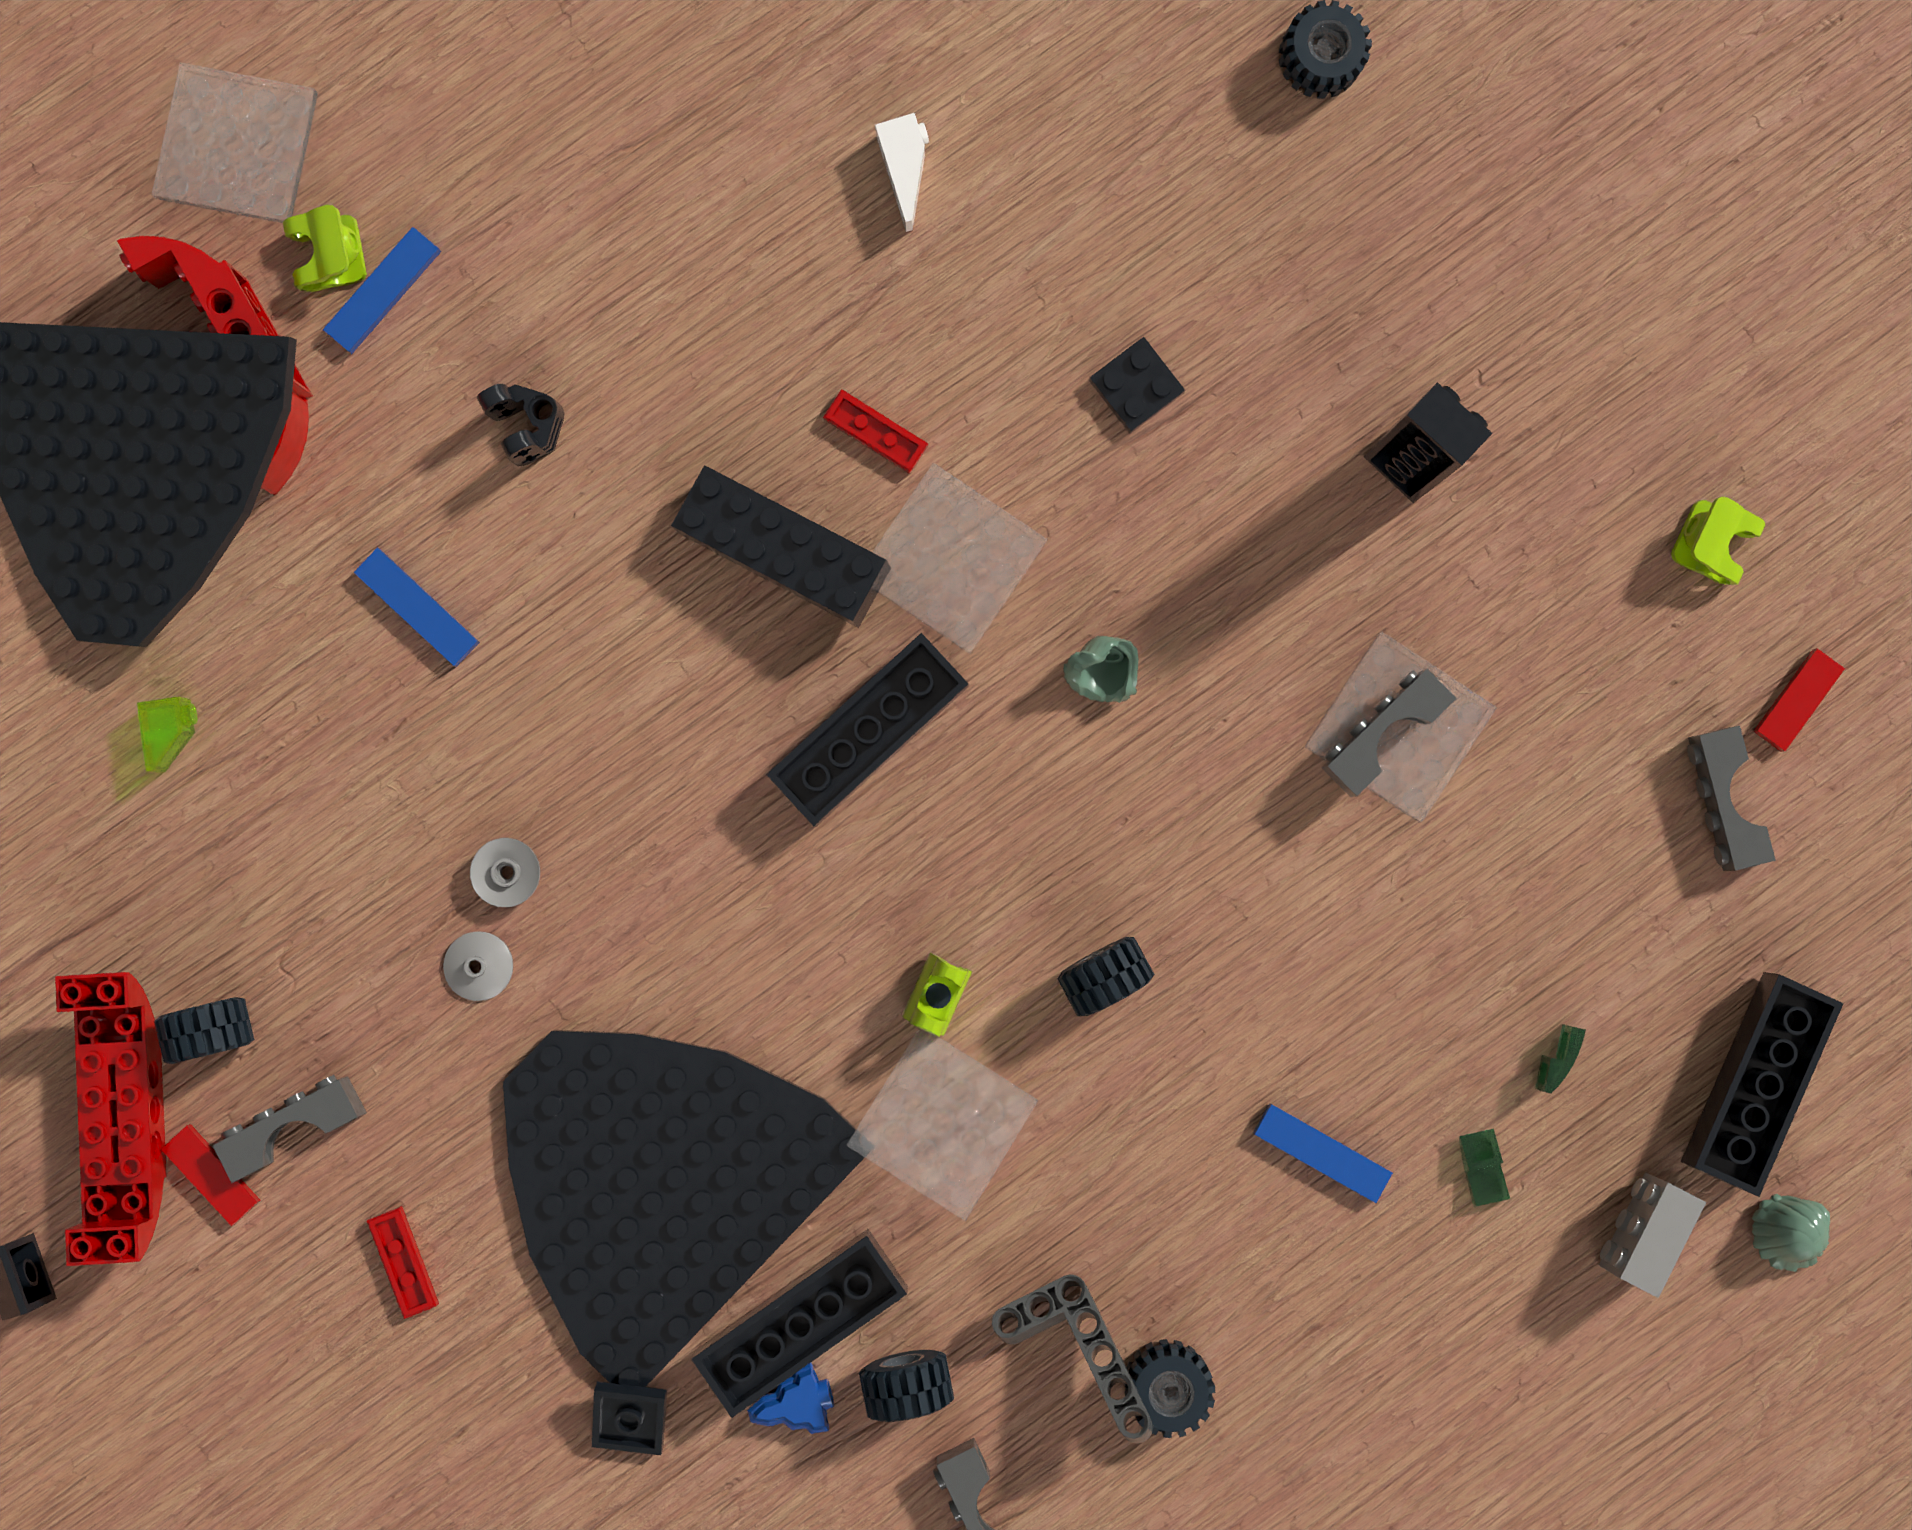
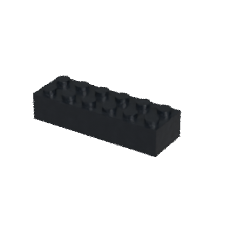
(1428, 443)
(781, 546)
(868, 730)
(1762, 1082)
(799, 1323)

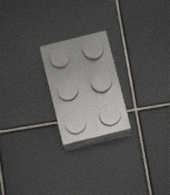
(1651, 1234)

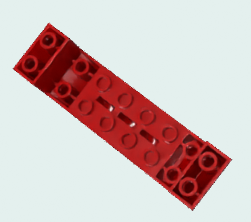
(232, 310)
(117, 1117)

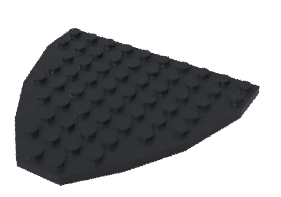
(134, 462)
(658, 1184)

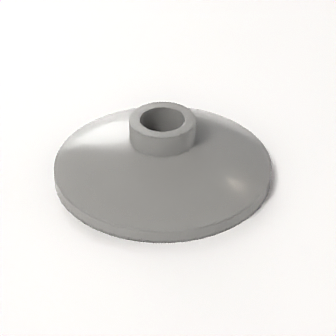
(487, 872)
(495, 966)

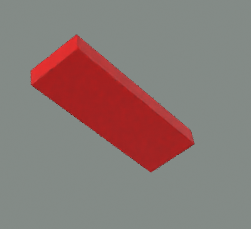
(875, 431)
(1799, 700)
(205, 1171)
(402, 1262)

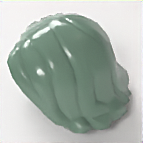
(1104, 669)
(1791, 1231)

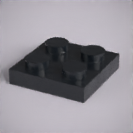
(1136, 385)
(629, 1418)

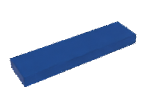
(382, 290)
(416, 607)
(1322, 1153)

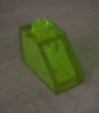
(165, 730)

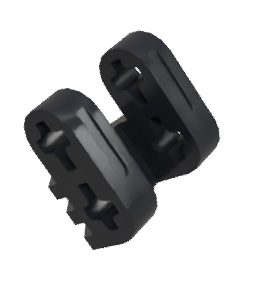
(524, 446)

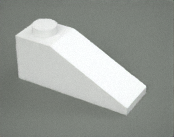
(904, 155)

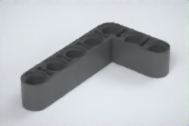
(1089, 1343)

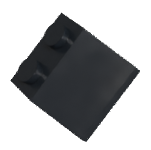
(23, 1278)

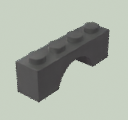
(1716, 760)
(1356, 763)
(252, 1148)
(964, 1475)

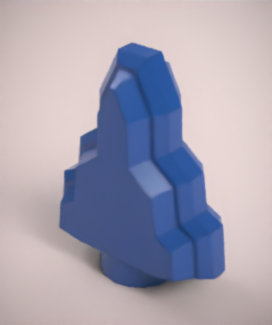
(797, 1403)

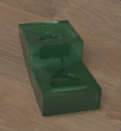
(1554, 1070)
(1483, 1168)

